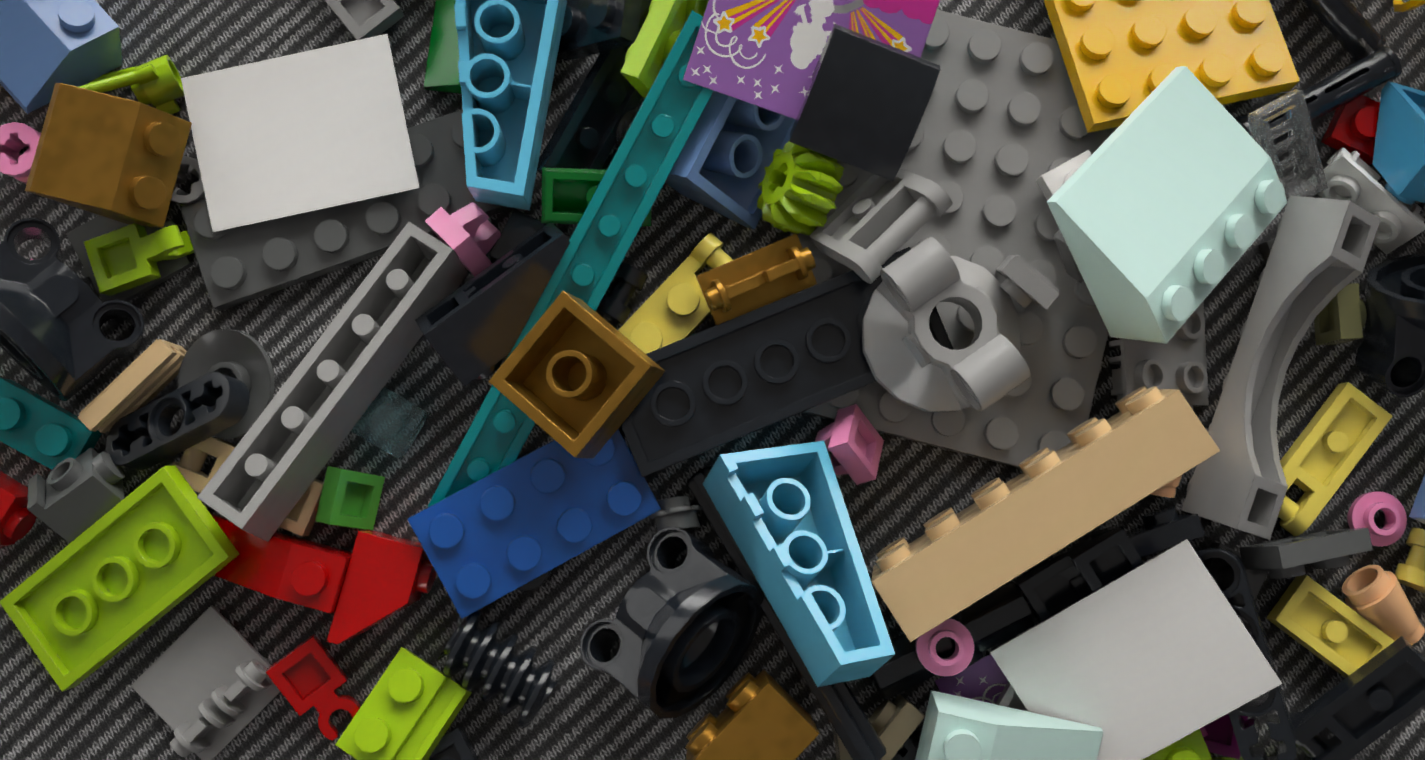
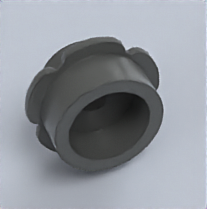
(677, 513)

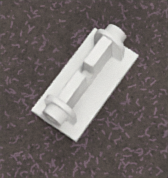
(1356, 181)

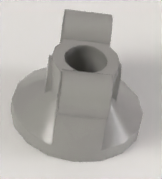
(912, 362)

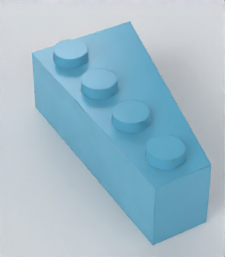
(506, 89)
(804, 555)

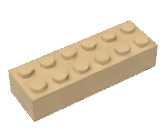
(1042, 509)

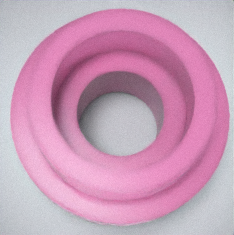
(1362, 516)
(958, 660)

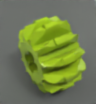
(799, 189)

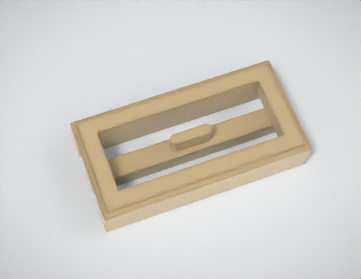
(134, 386)

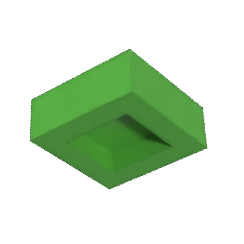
(350, 498)

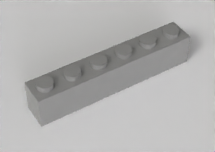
(333, 384)

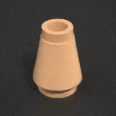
(1382, 602)

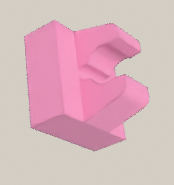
(467, 234)
(853, 445)

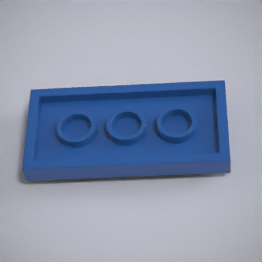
(530, 519)

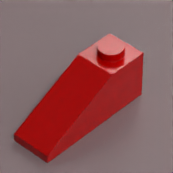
(286, 567)

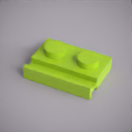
(404, 712)

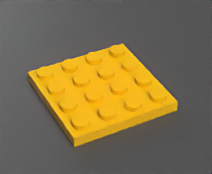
(1128, 47)

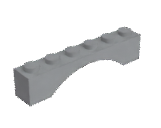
(1313, 257)

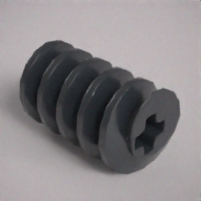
(499, 668)

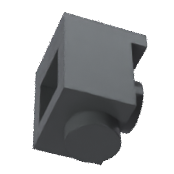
(76, 493)

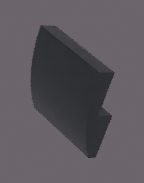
(864, 102)
(1078, 573)

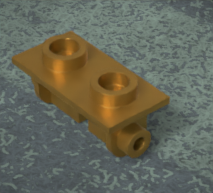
(757, 279)

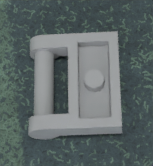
(857, 228)

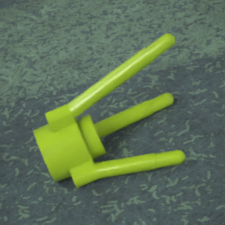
(151, 82)

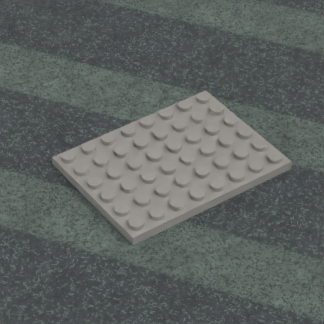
(986, 136)

